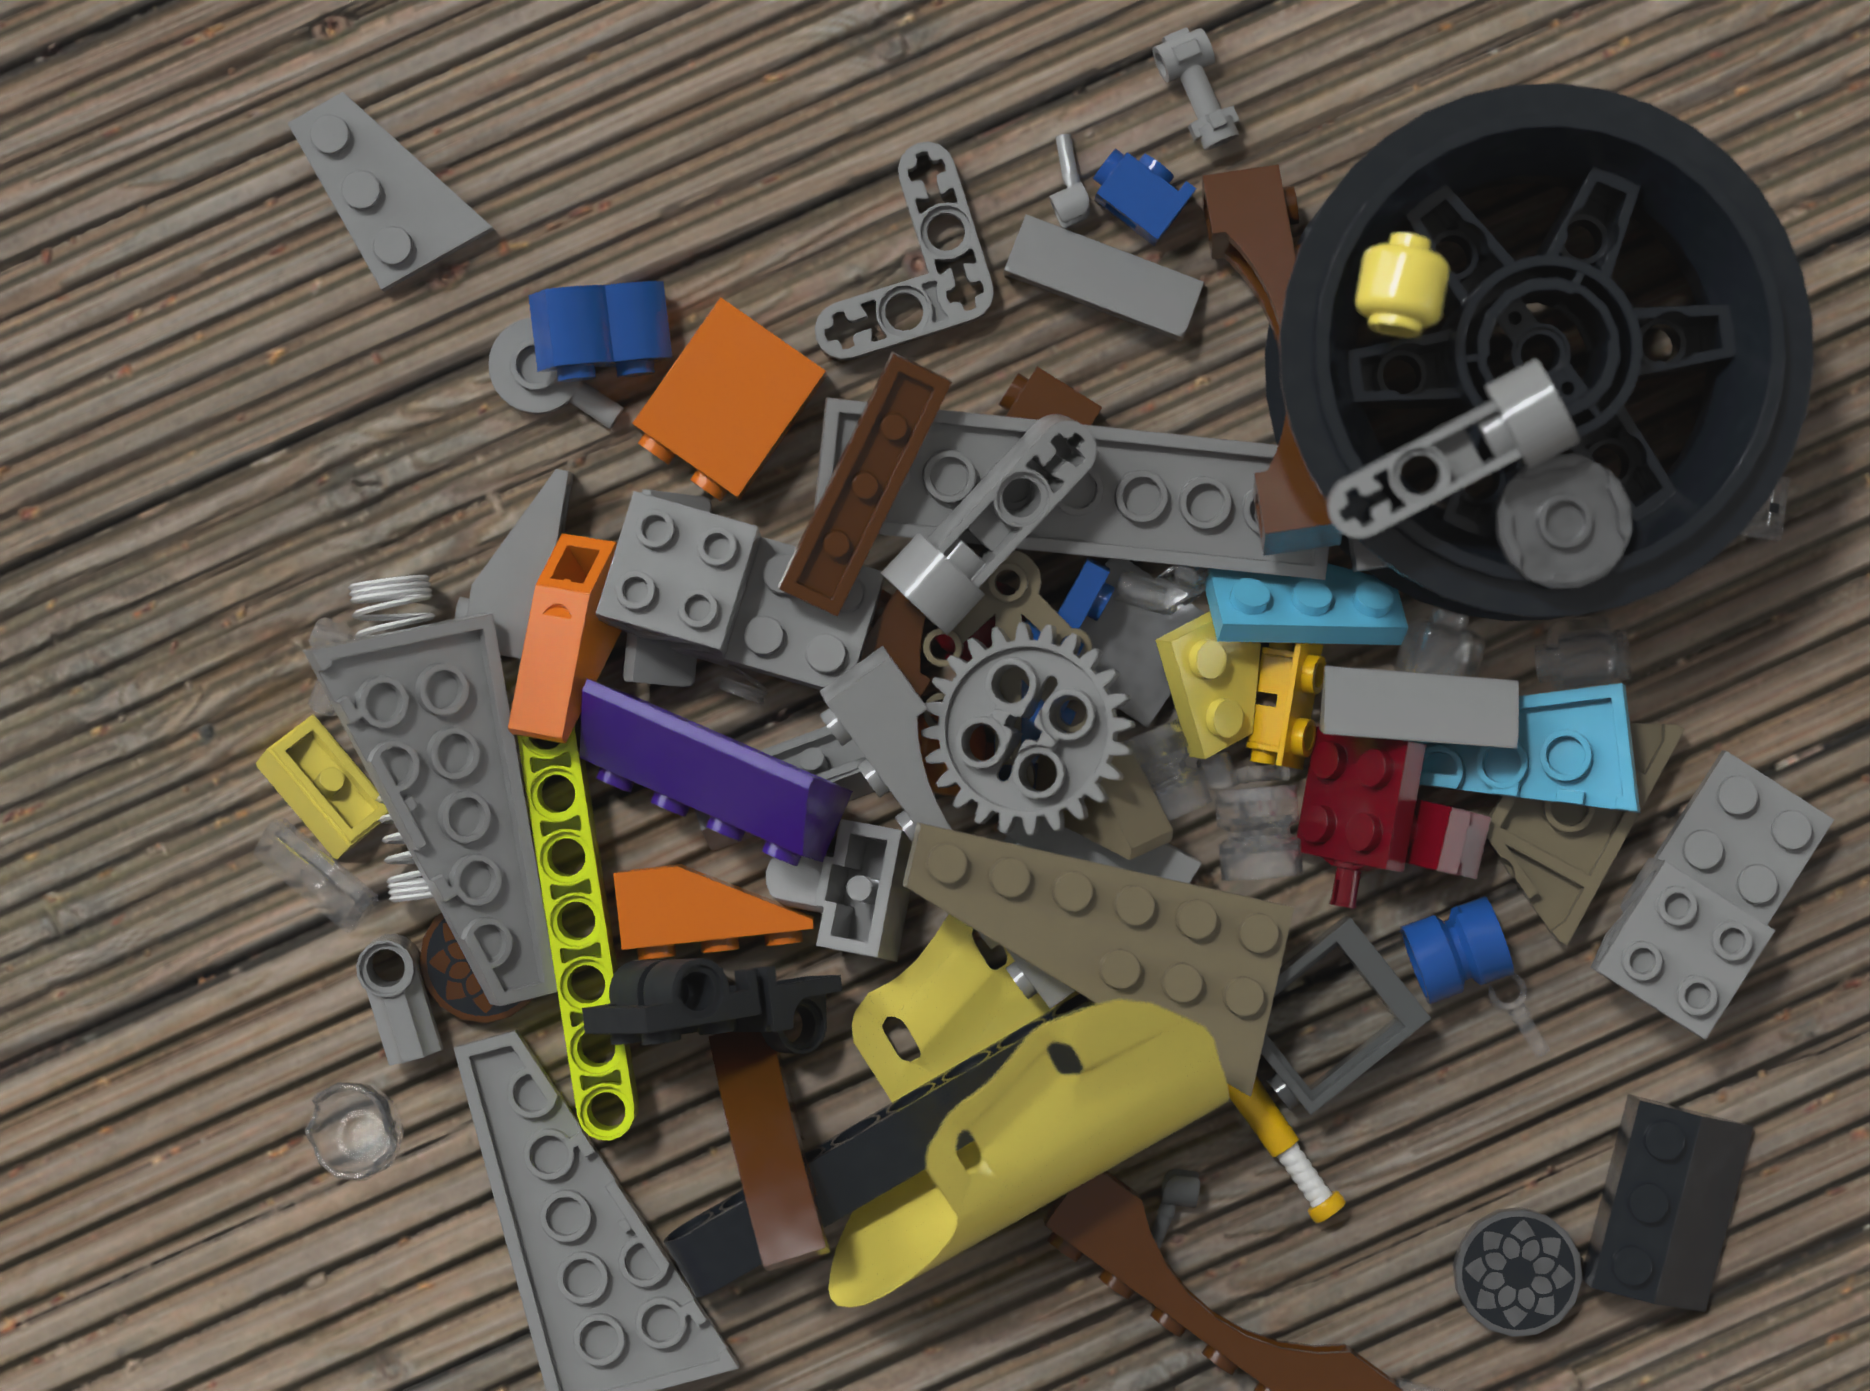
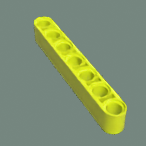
(571, 951)

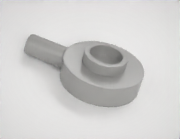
(533, 392)

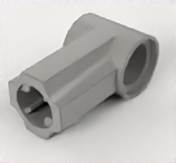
(400, 1006)

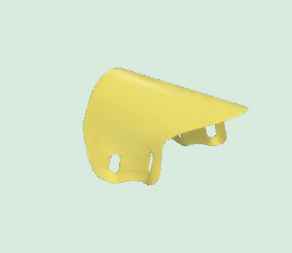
(1029, 1123)

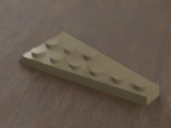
(1117, 933)

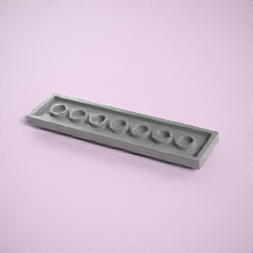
(1139, 501)

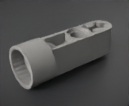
(1517, 422)
(942, 571)

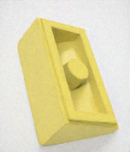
(323, 786)

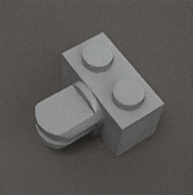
(852, 888)

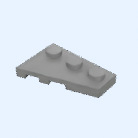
(383, 193)

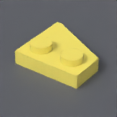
(1210, 685)

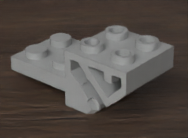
(718, 599)
(1709, 894)

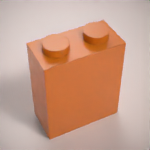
(728, 401)

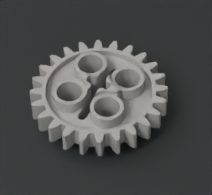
(1079, 757)

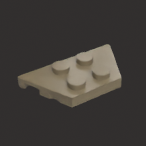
(1566, 849)

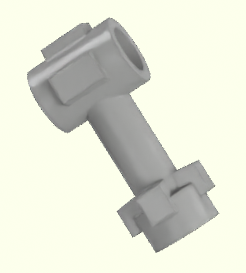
(1184, 57)

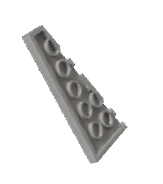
(437, 744)
(586, 1264)

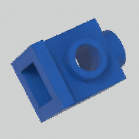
(1141, 194)

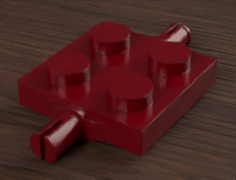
(1359, 806)

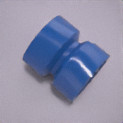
(1457, 949)

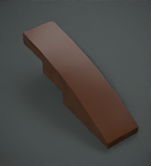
(768, 1149)

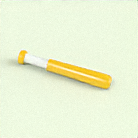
(1282, 1143)

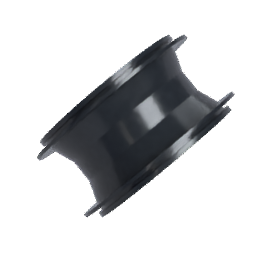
(1620, 164)

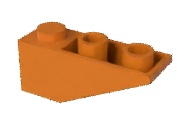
(563, 639)
(687, 906)

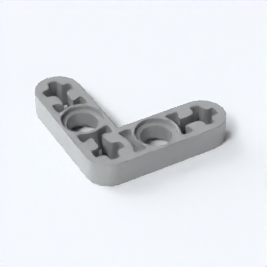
(928, 289)

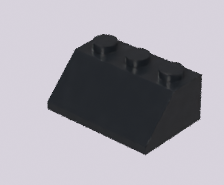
(1666, 1204)

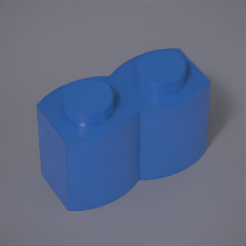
(600, 328)

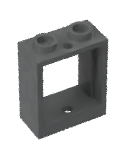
(1387, 986)

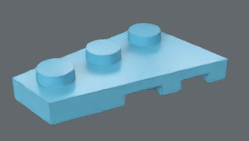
(1290, 609)

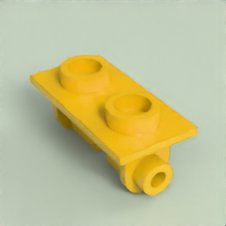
(1287, 728)

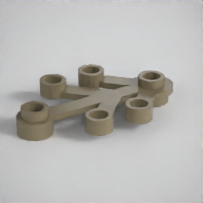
(1008, 615)

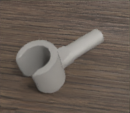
(1073, 202)

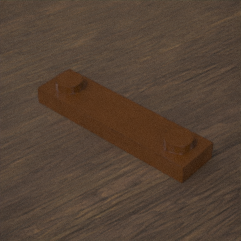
(864, 484)

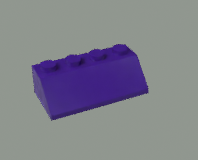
(710, 773)

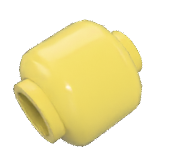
(1402, 286)

